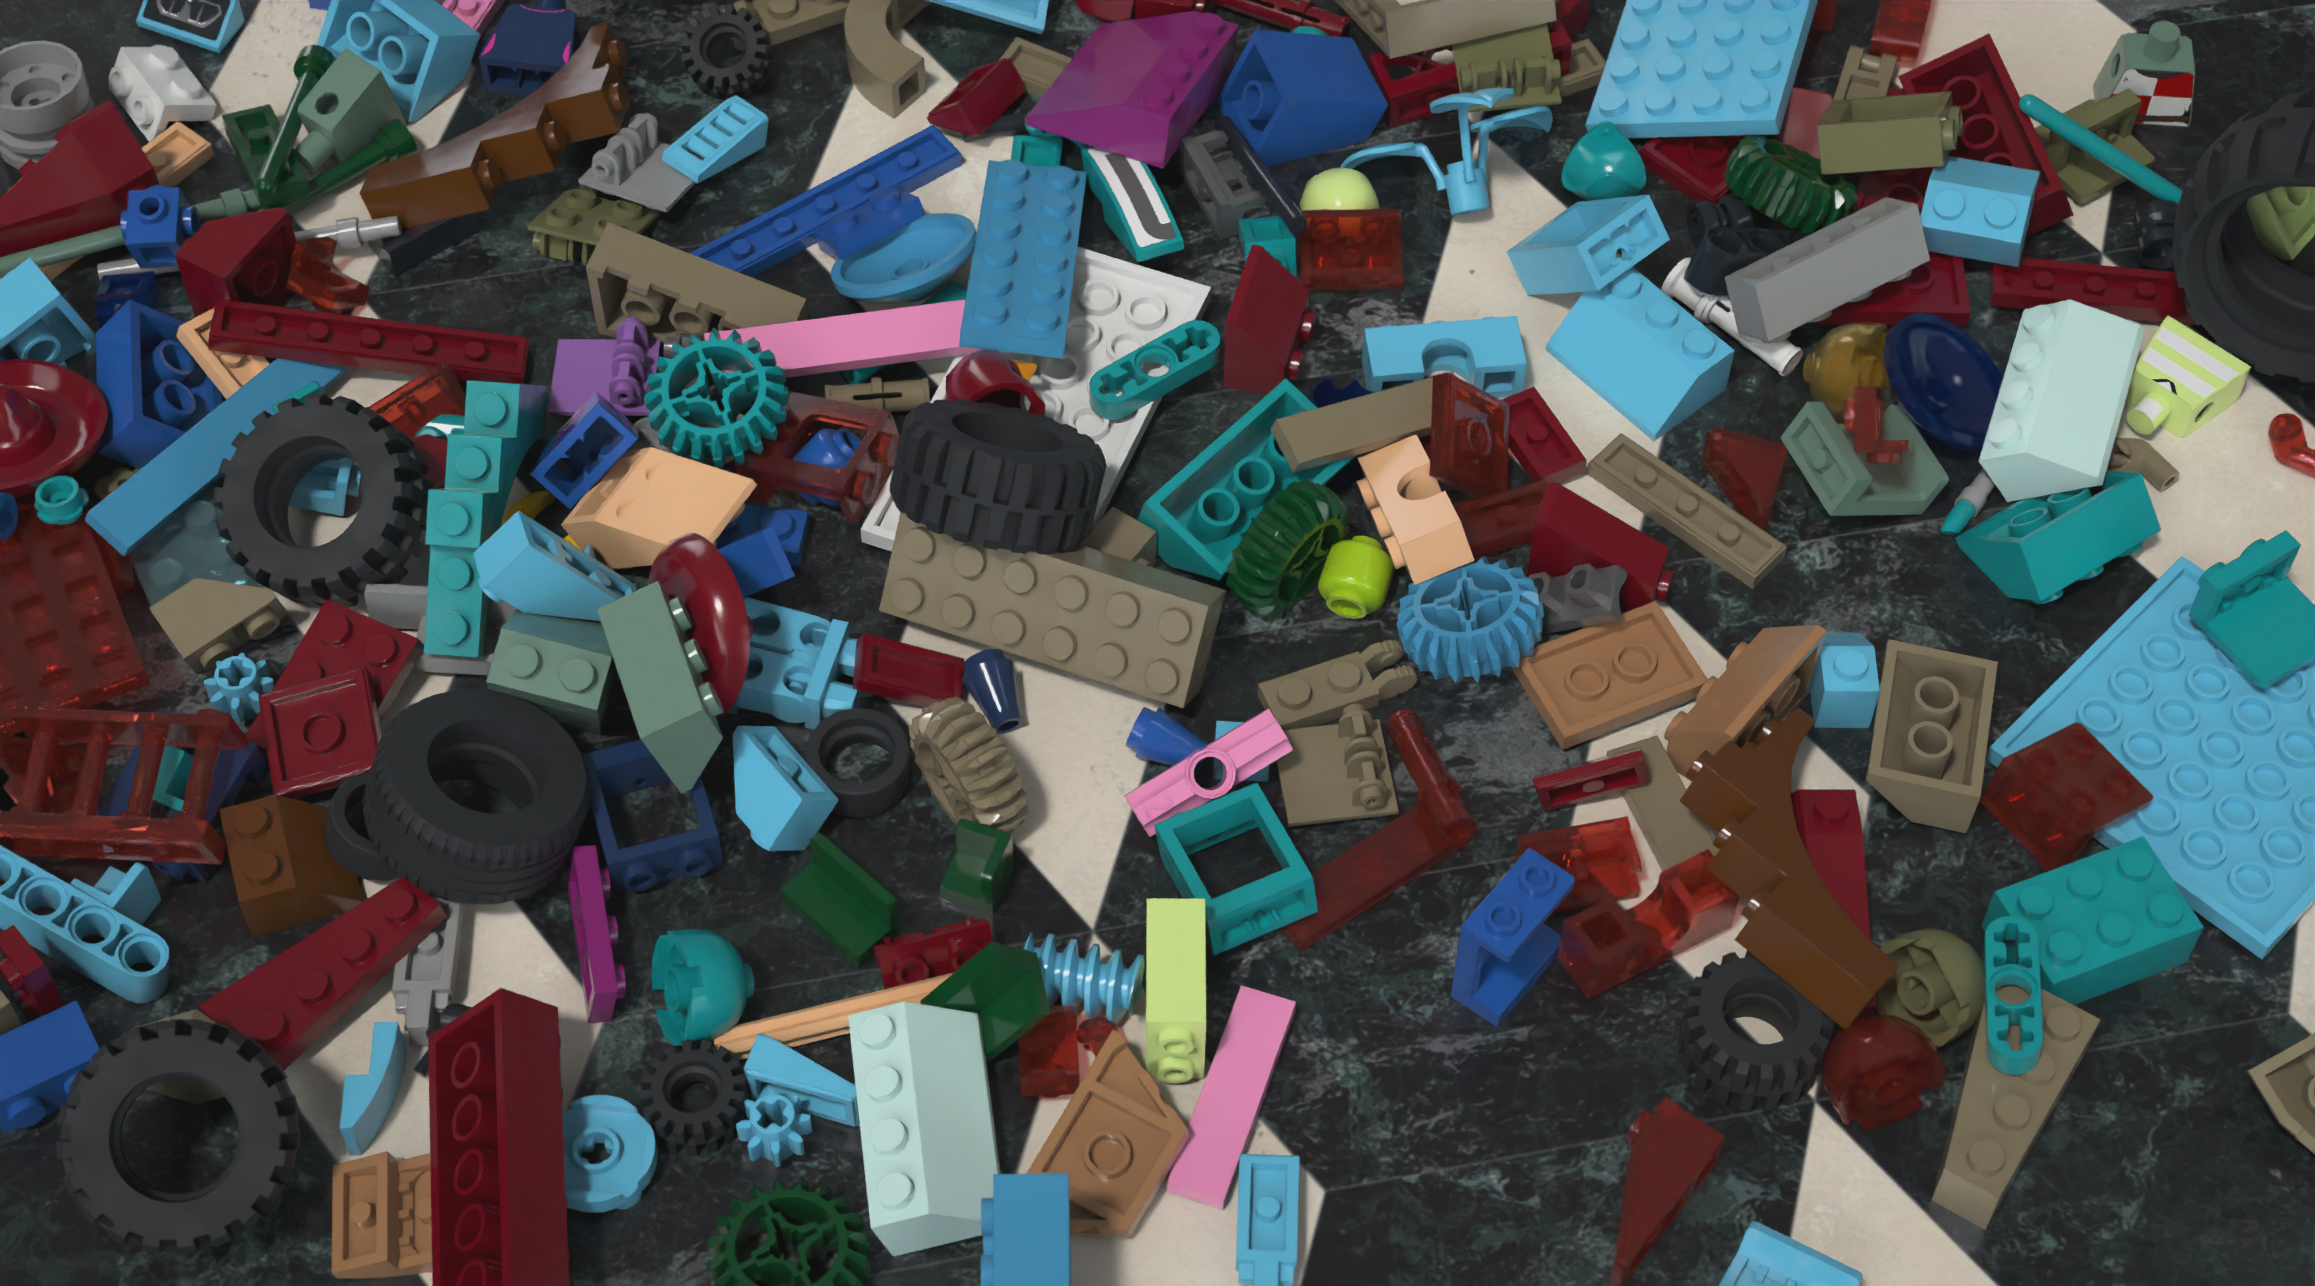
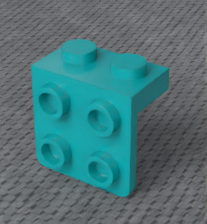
(2258, 611)

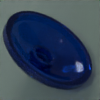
(1942, 379)

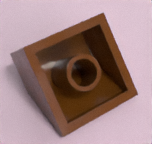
(284, 864)

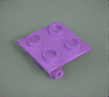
(606, 366)

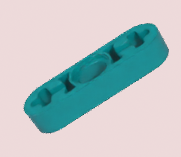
(1144, 388)
(2001, 1014)

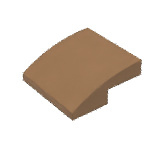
(381, 1217)

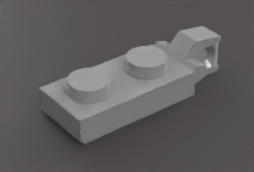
(428, 974)

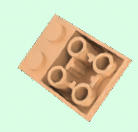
(651, 500)

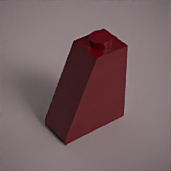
(1577, 533)

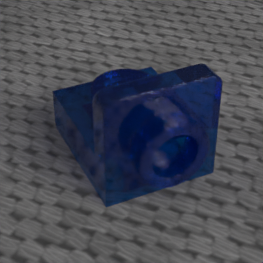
(120, 288)

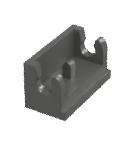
(1218, 183)

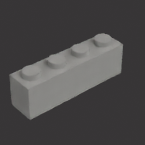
(1827, 270)

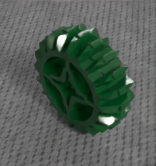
(1788, 184)
(1286, 548)
(826, 1230)

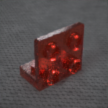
(2062, 794)

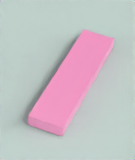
(1231, 1097)

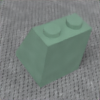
(556, 666)

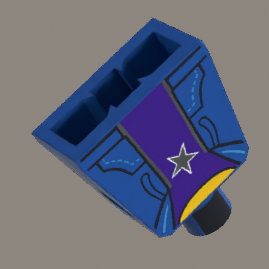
(588, 446)

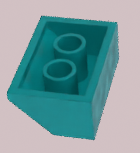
(2062, 536)

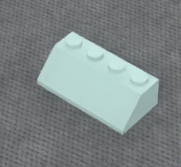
(2060, 400)
(923, 1123)

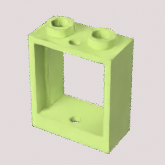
(1175, 989)

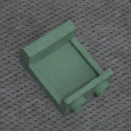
(1851, 485)

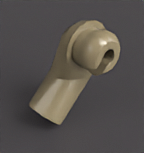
(2141, 457)

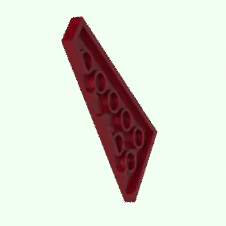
(1933, 287)

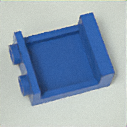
(1505, 938)

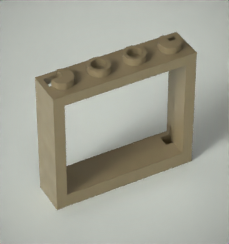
(1440, 23)

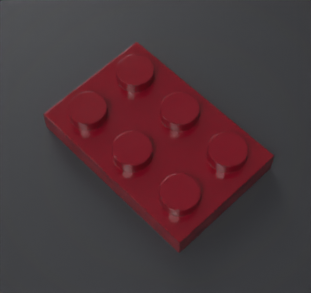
(345, 642)

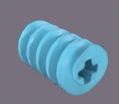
(1088, 978)

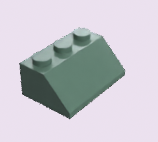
(664, 681)

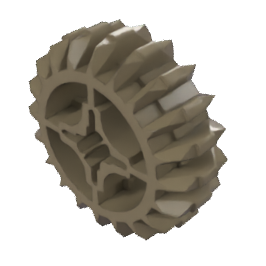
(967, 766)

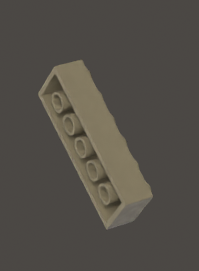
(1060, 609)

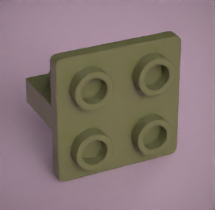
(2110, 120)

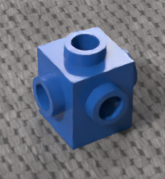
(157, 225)

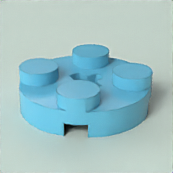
(626, 1137)

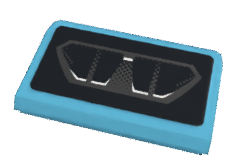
(197, 22)

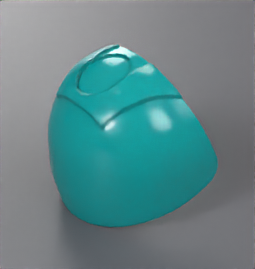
(1604, 165)

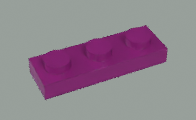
(594, 934)

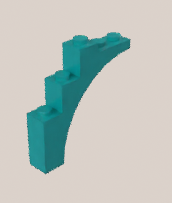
(480, 471)

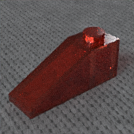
(1663, 1170)

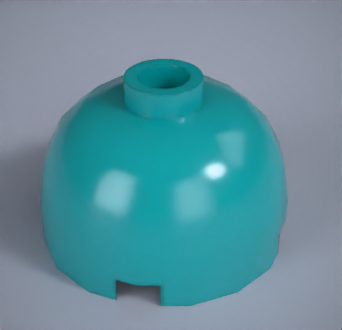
(701, 985)

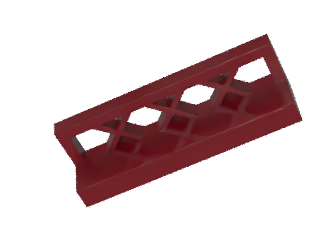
(1411, 96)

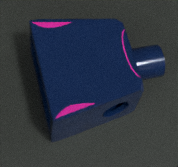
(529, 46)

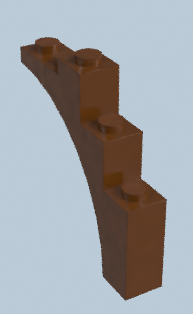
(524, 141)
(1761, 857)

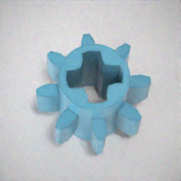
(238, 686)
(774, 1127)

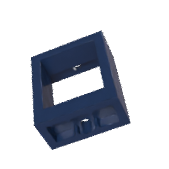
(639, 867)

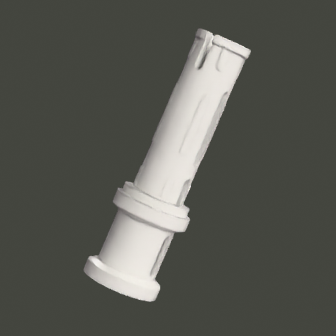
(1718, 309)

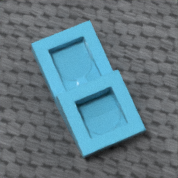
(371, 1096)

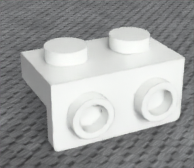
(158, 88)

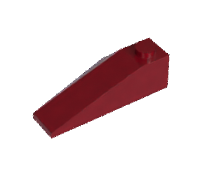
(77, 184)
(1834, 842)

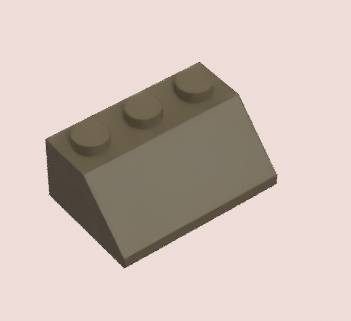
(1932, 733)

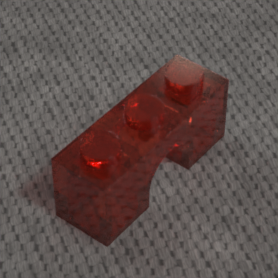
(1613, 945)

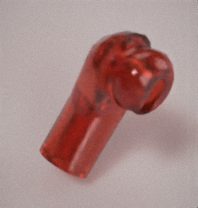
(2290, 444)

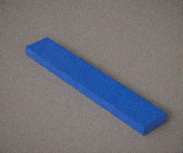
(792, 225)

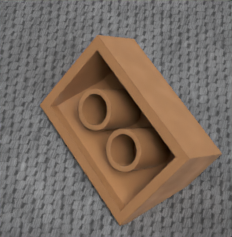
(1760, 683)

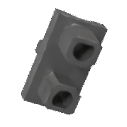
(1580, 598)

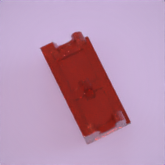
(1596, 854)

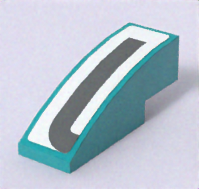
(1132, 203)

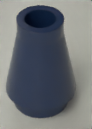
(993, 687)

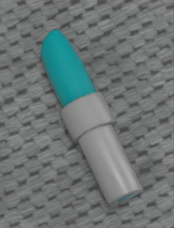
(1968, 504)

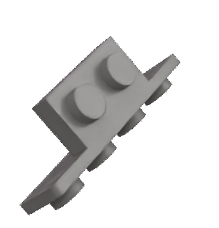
(406, 609)

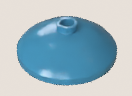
(908, 261)

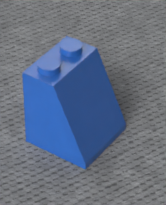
(1301, 95)

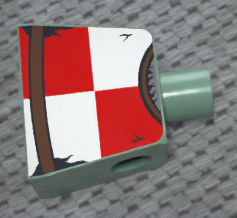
(2155, 69)

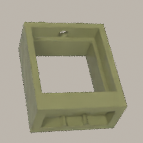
(1888, 132)

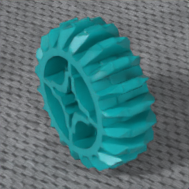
(754, 379)

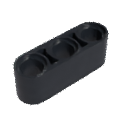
(1731, 249)

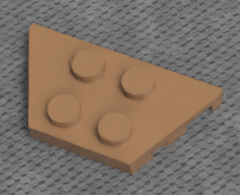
(1113, 1143)

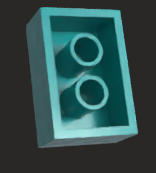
(2101, 921)

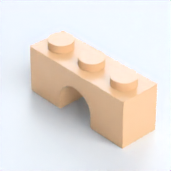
(1412, 511)

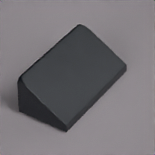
(423, 241)

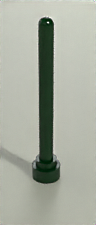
(308, 68)
(390, 145)

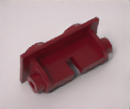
(931, 955)

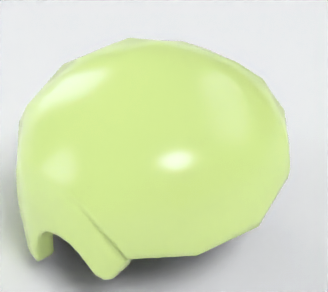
(1339, 190)

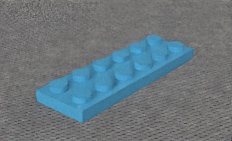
(1024, 259)

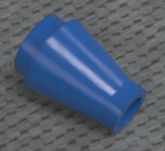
(1163, 739)

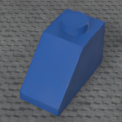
(757, 560)

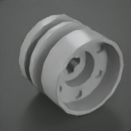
(39, 95)

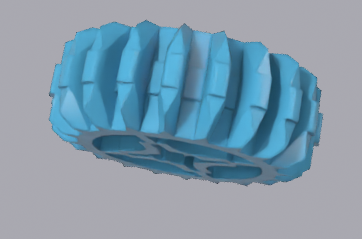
(1471, 620)

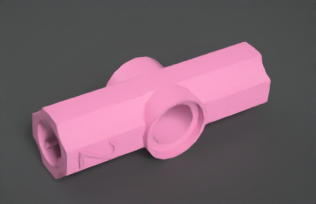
(1241, 753)

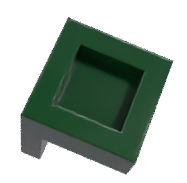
(978, 867)

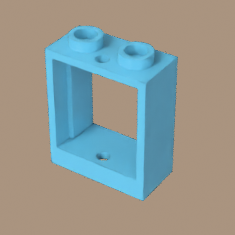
(1581, 245)

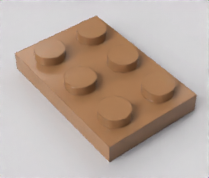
(1610, 675)

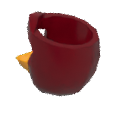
(994, 379)

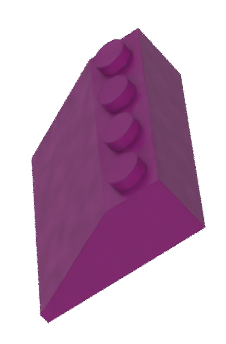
(1140, 84)

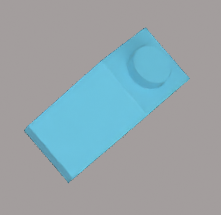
(1845, 682)
(777, 790)

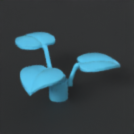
(1466, 178)

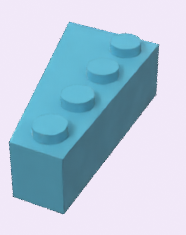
(39, 319)

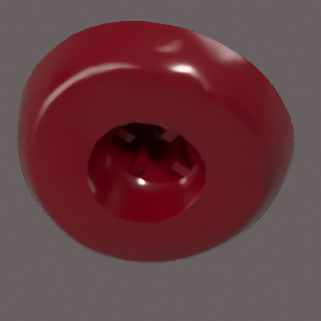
(47, 423)
(721, 627)

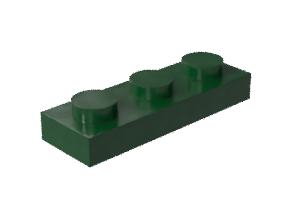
(251, 137)

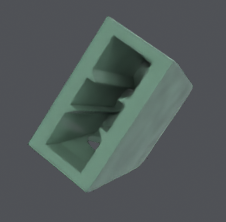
(344, 111)

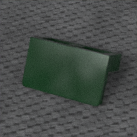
(842, 902)
(1002, 988)

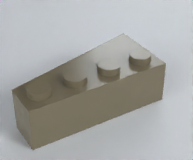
(677, 290)
(2004, 1113)

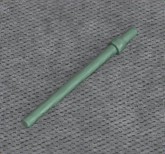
(227, 205)

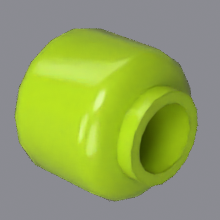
(1356, 577)

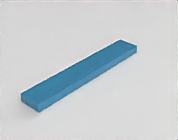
(194, 459)

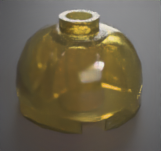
(1845, 360)

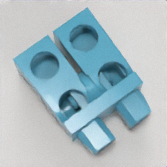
(797, 665)

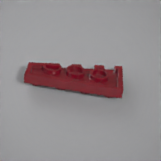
(322, 976)

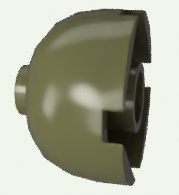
(1935, 984)

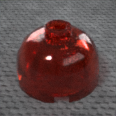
(1880, 1070)

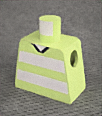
(2182, 381)

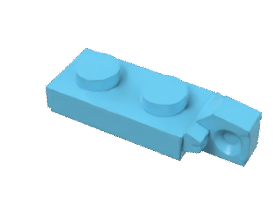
(1267, 1219)

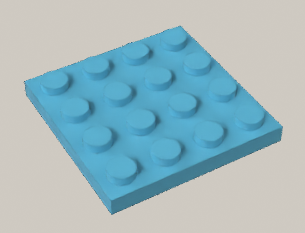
(1702, 67)

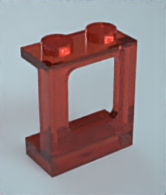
(853, 484)

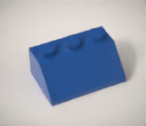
(148, 384)

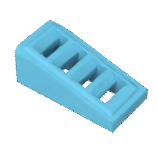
(721, 138)
(791, 1073)

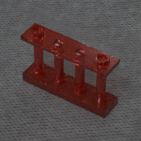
(133, 833)

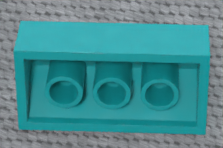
(1226, 485)

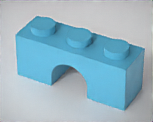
(1479, 350)

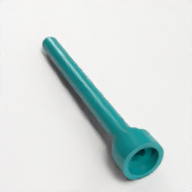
(2099, 149)

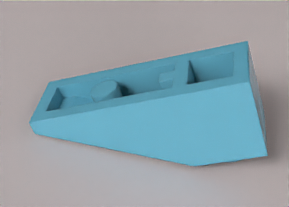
(545, 572)

